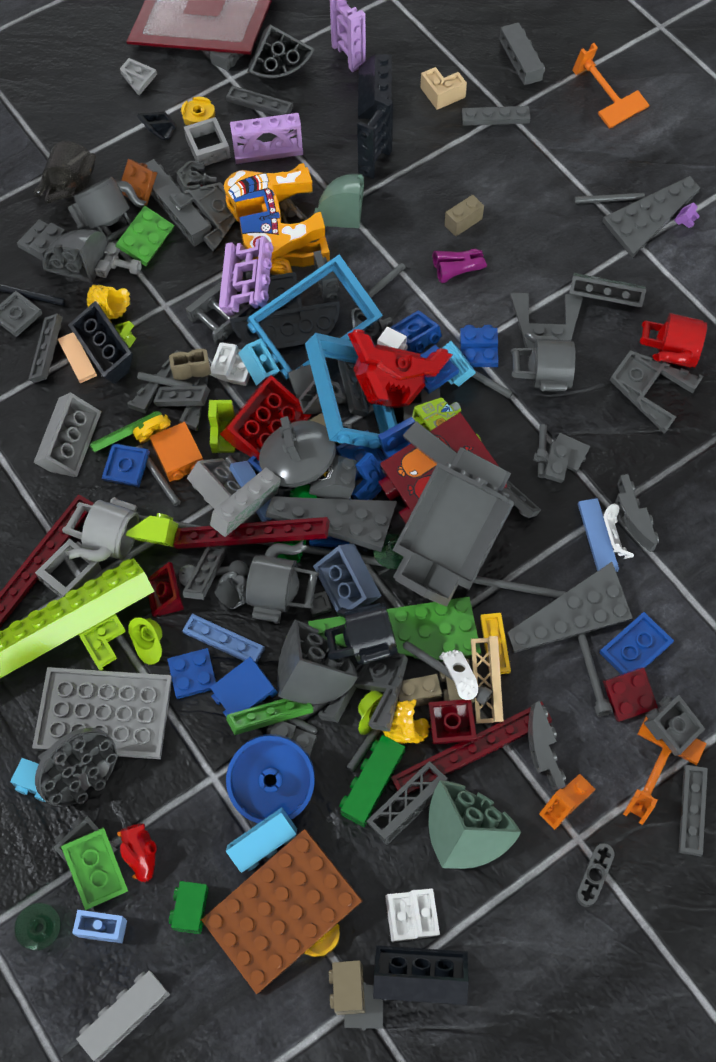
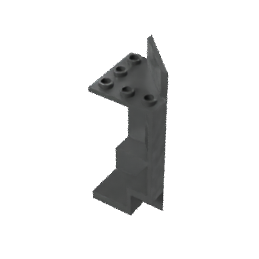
(453, 527)

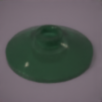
(387, 556)
(29, 919)

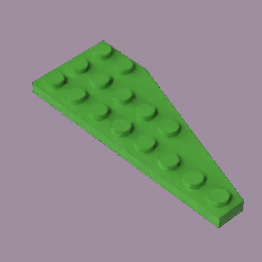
(426, 626)

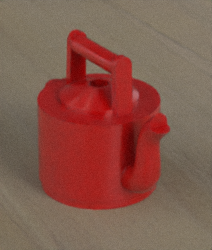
(677, 340)

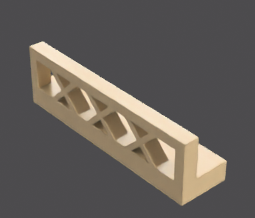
(495, 678)

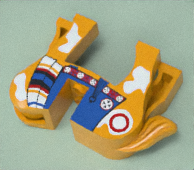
(254, 203)

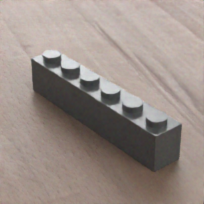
(187, 219)

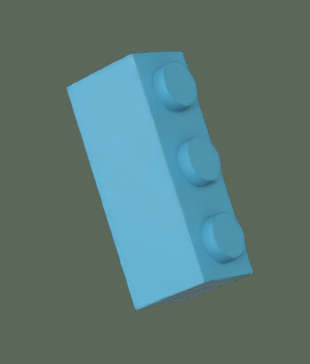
(261, 840)

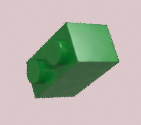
(189, 907)

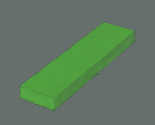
(121, 433)
(266, 715)

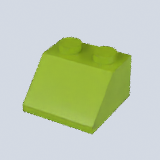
(155, 529)

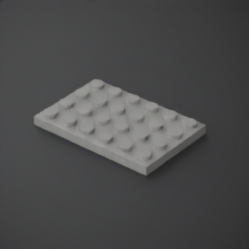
(122, 704)

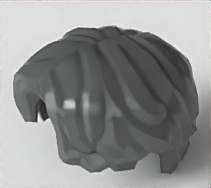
(231, 590)

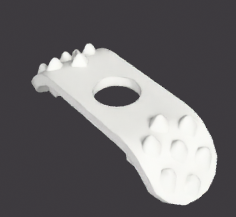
(610, 519)
(465, 681)

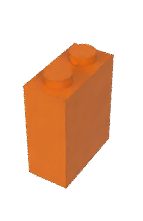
(176, 451)

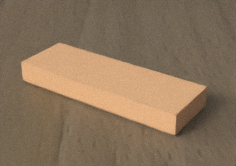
(77, 357)

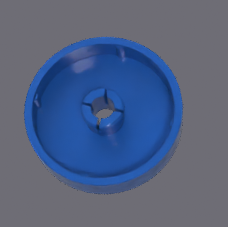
(266, 756)

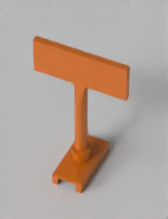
(621, 108)
(642, 802)

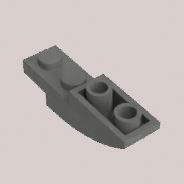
(636, 519)
(540, 736)

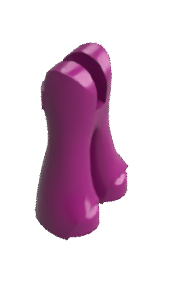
(455, 263)

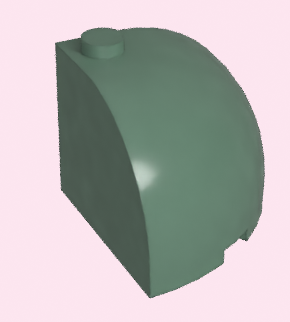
(342, 201)
(467, 827)

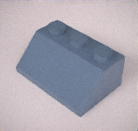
(346, 578)

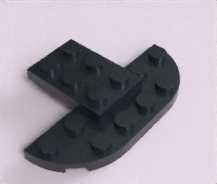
(291, 323)

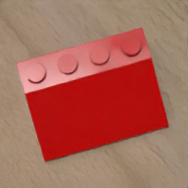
(262, 416)

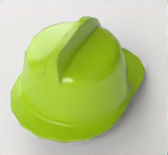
(146, 639)
(366, 709)

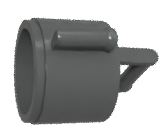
(104, 205)
(549, 363)
(275, 583)

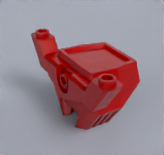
(390, 374)

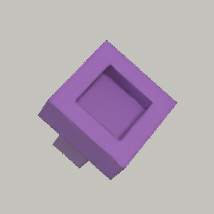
(687, 214)

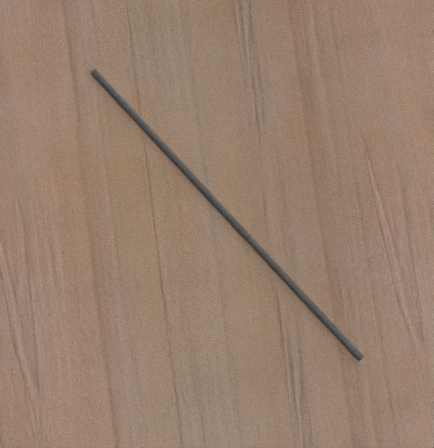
(371, 560)

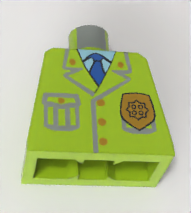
(434, 413)

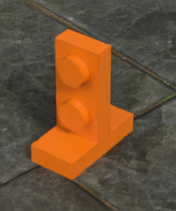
(566, 801)

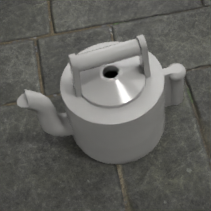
(103, 530)

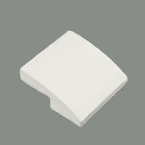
(229, 366)
(412, 915)

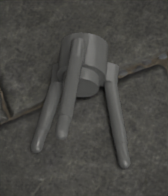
(290, 210)

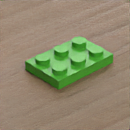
(145, 235)
(94, 868)

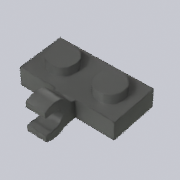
(555, 461)

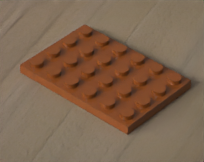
(281, 911)

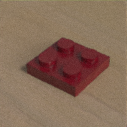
(630, 694)

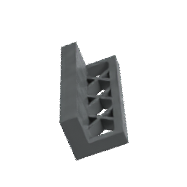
(410, 812)

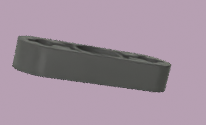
(604, 871)

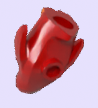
(138, 851)

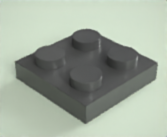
(18, 313)

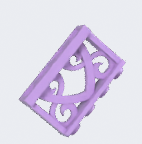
(279, 147)

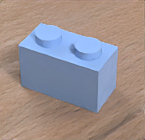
(99, 926)

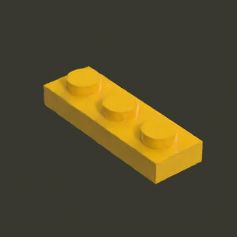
(493, 626)

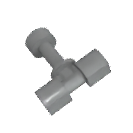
(112, 261)

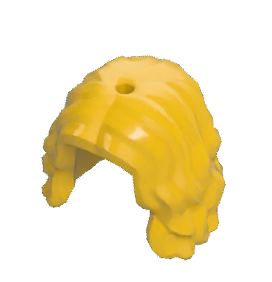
(110, 300)
(404, 727)

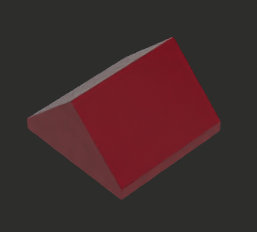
(166, 592)
(451, 721)

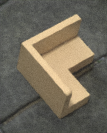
(442, 90)

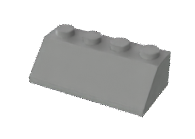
(67, 436)
(216, 483)

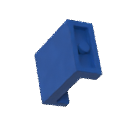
(242, 688)

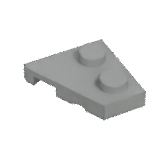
(137, 74)

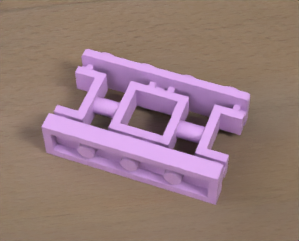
(348, 32)
(233, 275)

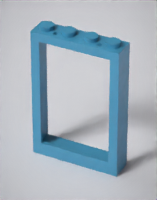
(349, 282)
(324, 346)

